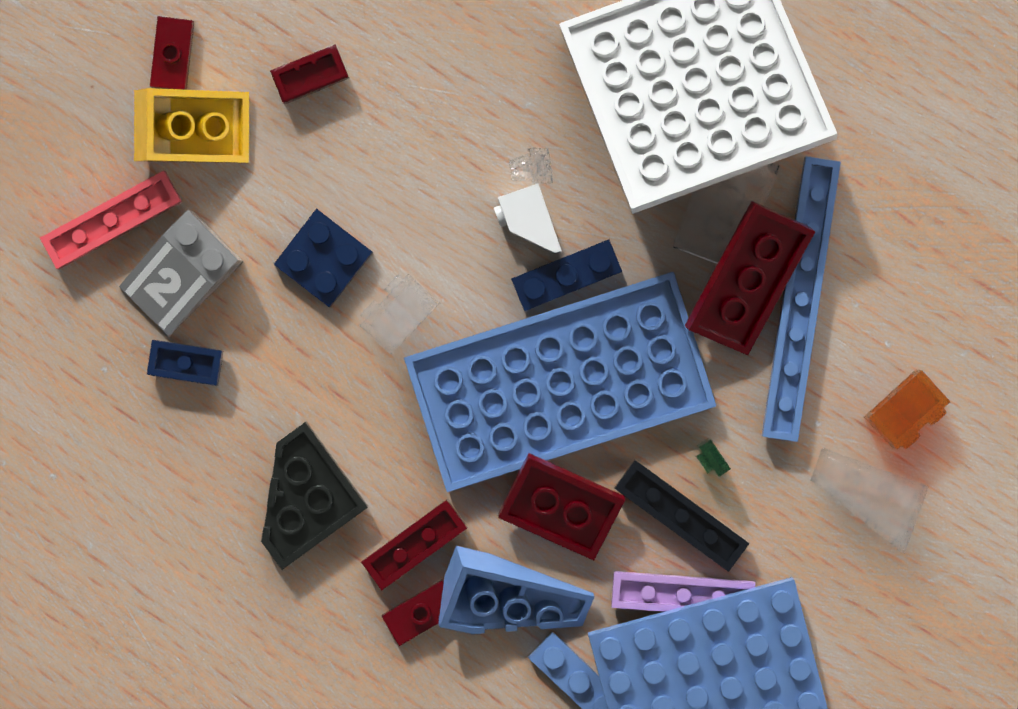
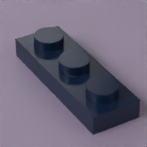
(566, 275)

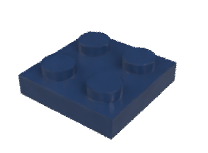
(323, 258)

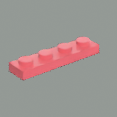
(111, 220)

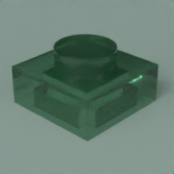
(711, 458)

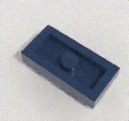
(185, 362)

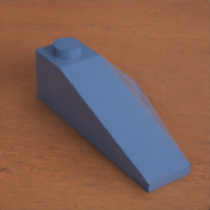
(498, 594)

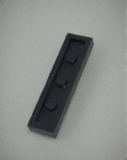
(681, 515)

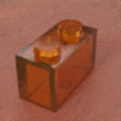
(908, 410)

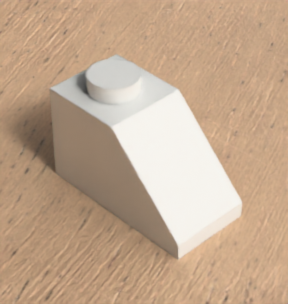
(528, 218)

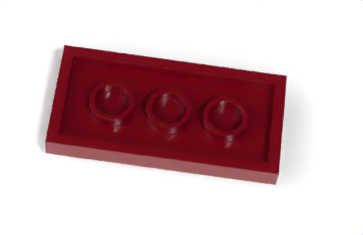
(749, 278)

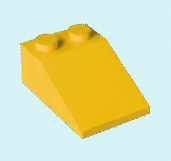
(191, 126)

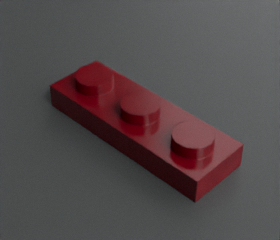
(414, 544)

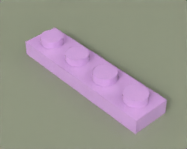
(668, 592)

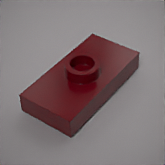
(171, 53)
(309, 74)
(415, 614)

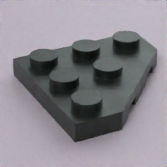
(305, 497)

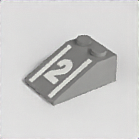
(180, 272)

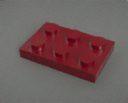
(561, 506)

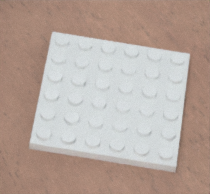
(695, 91)

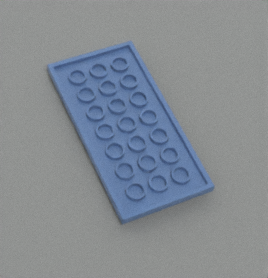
(560, 381)

